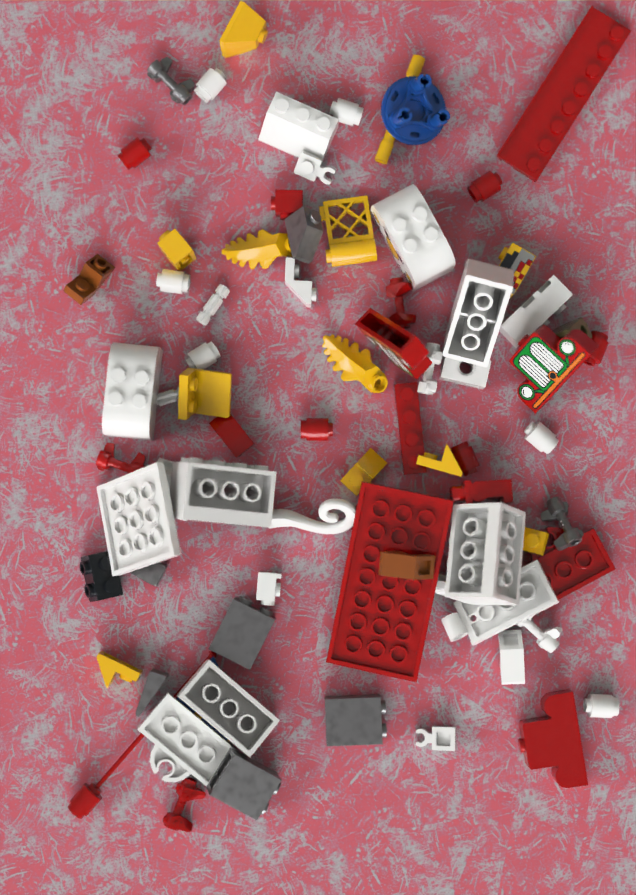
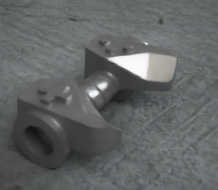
(179, 92)
(558, 511)

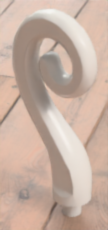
(287, 517)

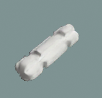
(213, 304)
(167, 397)

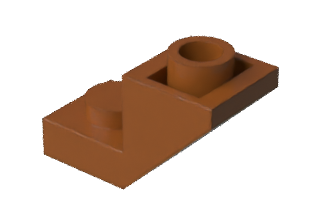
(90, 279)
(406, 566)

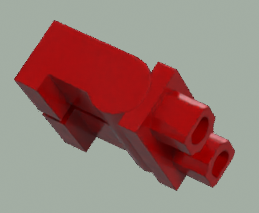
(483, 490)

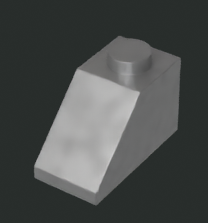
(304, 233)

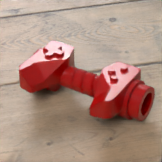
(396, 290)
(106, 460)
(187, 791)

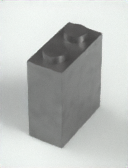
(242, 632)
(355, 720)
(244, 784)

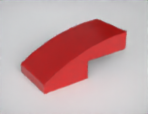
(232, 435)

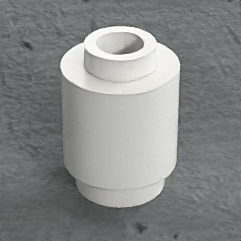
(210, 84)
(346, 111)
(173, 281)
(203, 356)
(540, 437)
(601, 705)

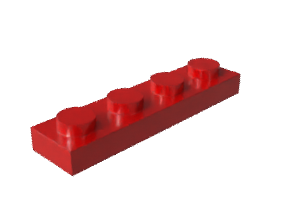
(409, 427)

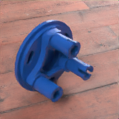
(414, 110)

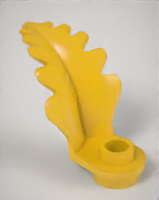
(260, 249)
(354, 364)

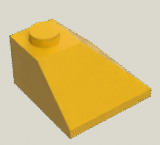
(243, 32)

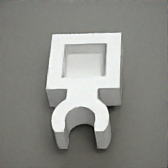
(311, 166)
(441, 737)

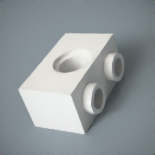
(451, 372)

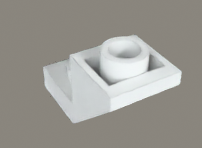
(301, 289)
(511, 657)

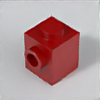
(286, 202)

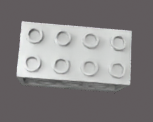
(222, 492)
(485, 554)

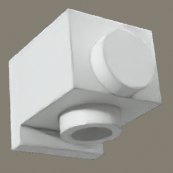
(268, 587)

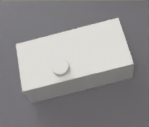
(228, 708)

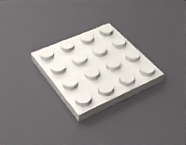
(138, 519)

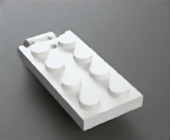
(534, 596)

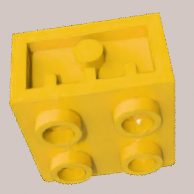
(204, 393)

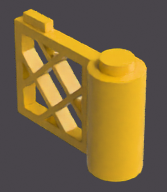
(354, 248)

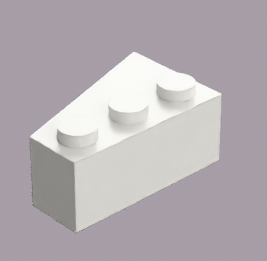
(536, 311)

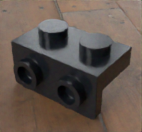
(99, 578)

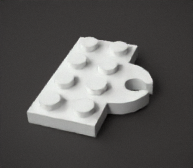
(183, 741)

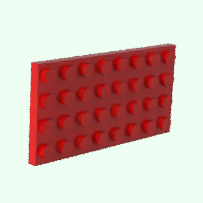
(383, 618)

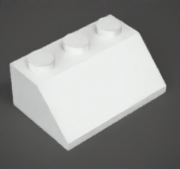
(297, 127)

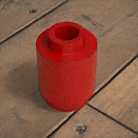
(135, 153)
(485, 186)
(597, 356)
(316, 429)
(465, 458)

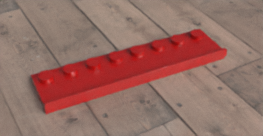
(563, 94)

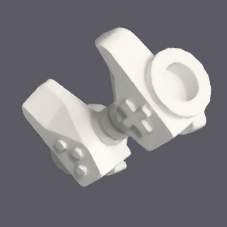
(428, 385)
(546, 637)

